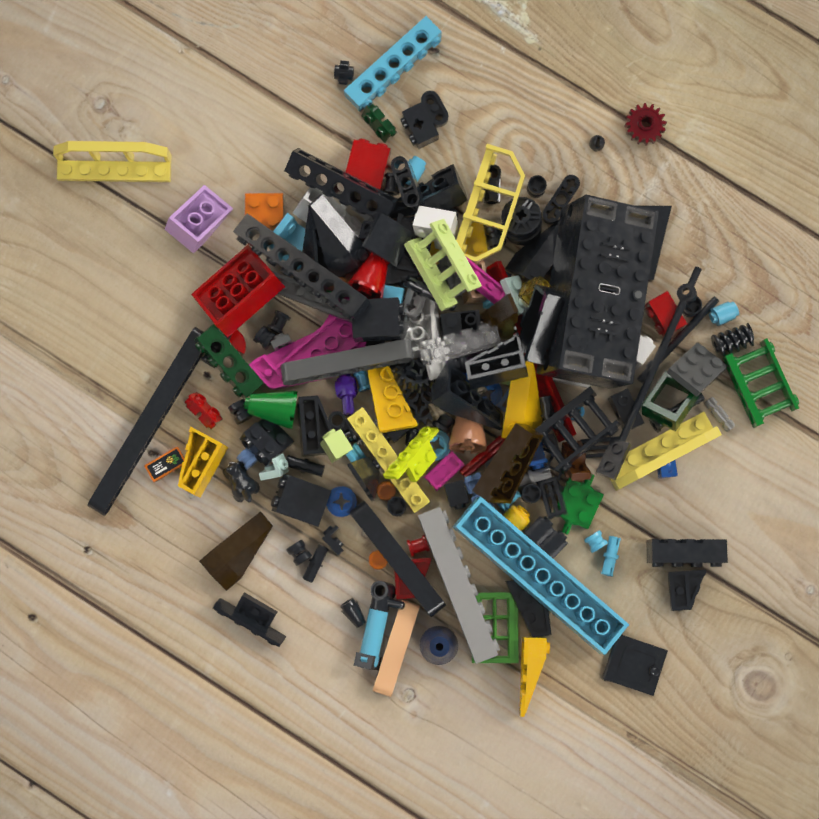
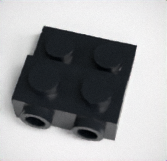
(266, 440)

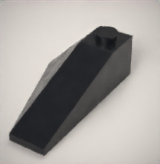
(455, 397)

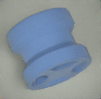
(247, 458)

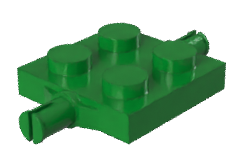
(580, 502)

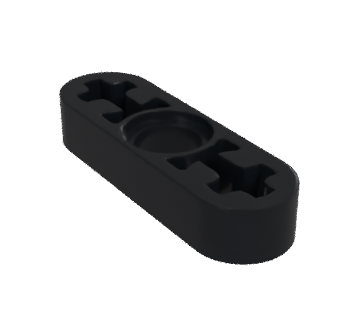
(563, 185)

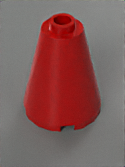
(370, 277)

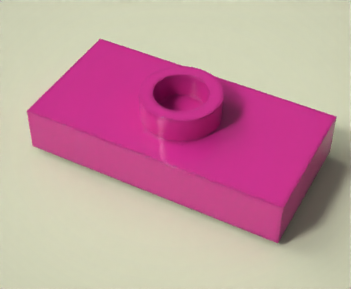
(444, 471)

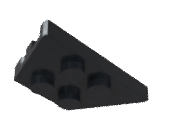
(405, 265)

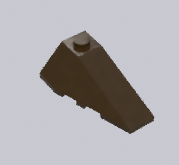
(503, 315)
(233, 555)

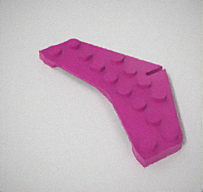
(331, 337)

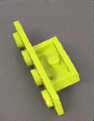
(415, 457)

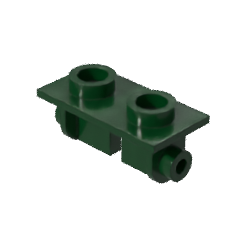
(373, 116)

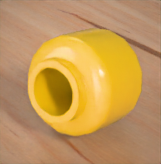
(517, 516)

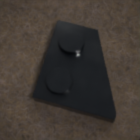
(684, 588)

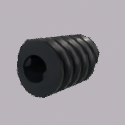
(733, 339)

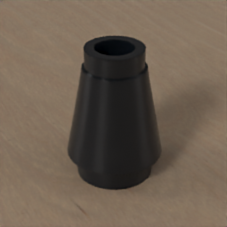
(353, 612)

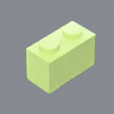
(335, 445)

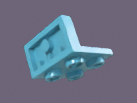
(291, 232)

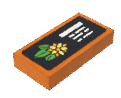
(165, 464)

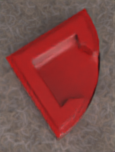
(238, 341)

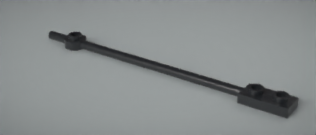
(618, 448)

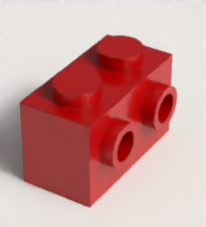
(661, 311)

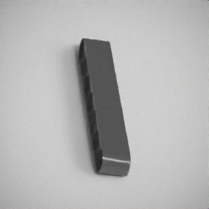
(347, 362)

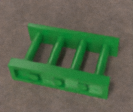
(749, 398)

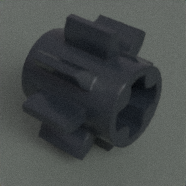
(344, 72)

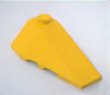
(522, 402)
(532, 661)

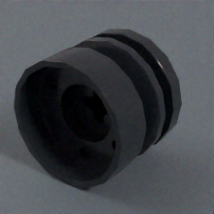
(525, 230)

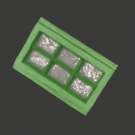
(503, 618)

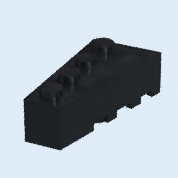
(687, 551)

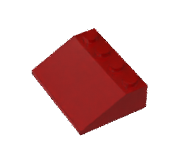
(237, 291)

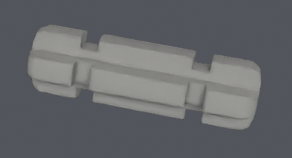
(719, 414)

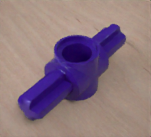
(346, 390)

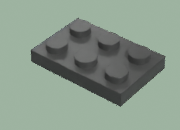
(697, 369)

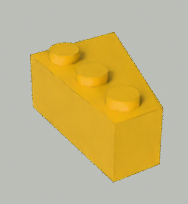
(200, 462)

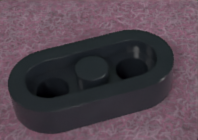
(435, 109)

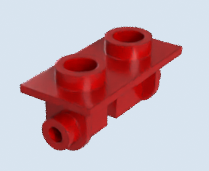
(198, 403)

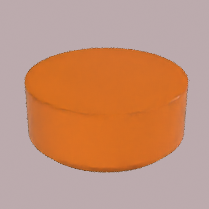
(386, 490)
(377, 560)

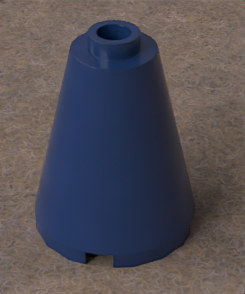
(437, 635)

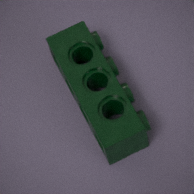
(214, 335)

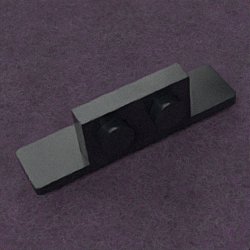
(253, 616)

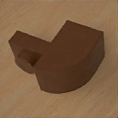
(579, 470)

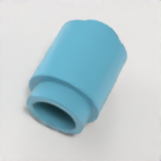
(418, 167)
(724, 313)

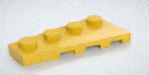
(389, 404)

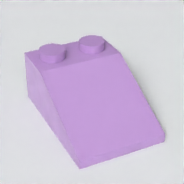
(198, 218)

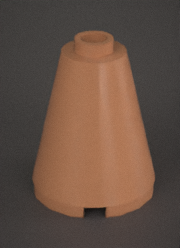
(467, 436)

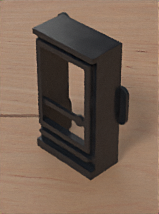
(540, 323)

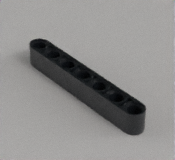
(397, 558)

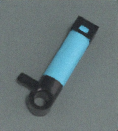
(375, 625)

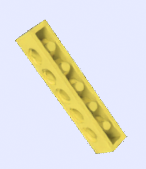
(385, 457)

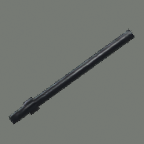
(681, 336)

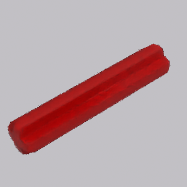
(482, 458)

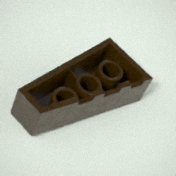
(509, 465)

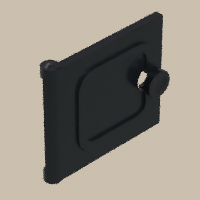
(631, 662)

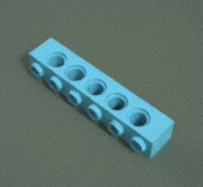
(424, 29)

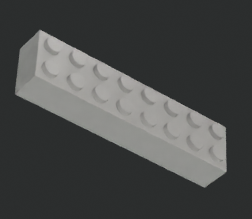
(457, 584)

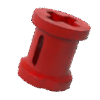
(418, 545)

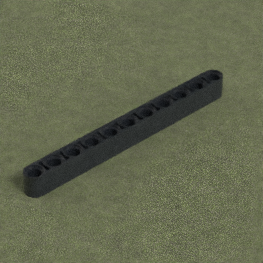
(146, 425)

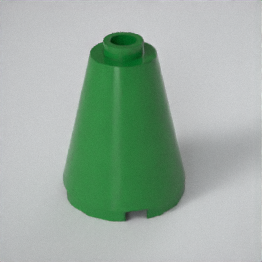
(273, 407)

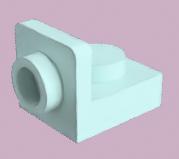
(275, 470)

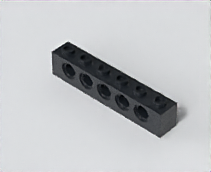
(295, 169)

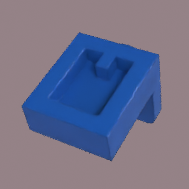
(539, 458)
(668, 470)

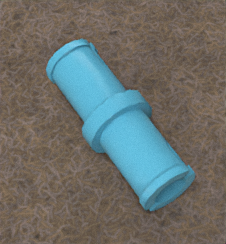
(610, 556)

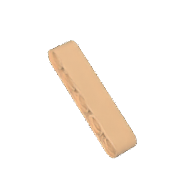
(396, 649)

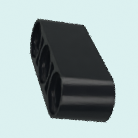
(402, 177)

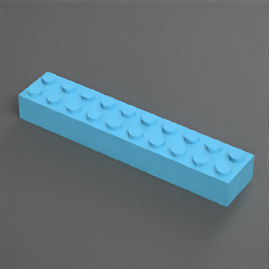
(540, 575)

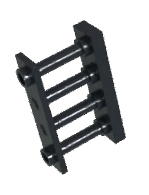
(572, 410)

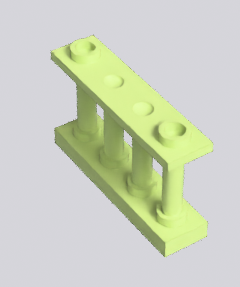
(431, 274)

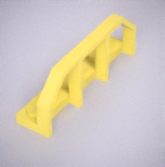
(112, 170)
(478, 194)
(665, 449)

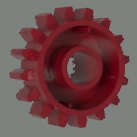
(648, 115)

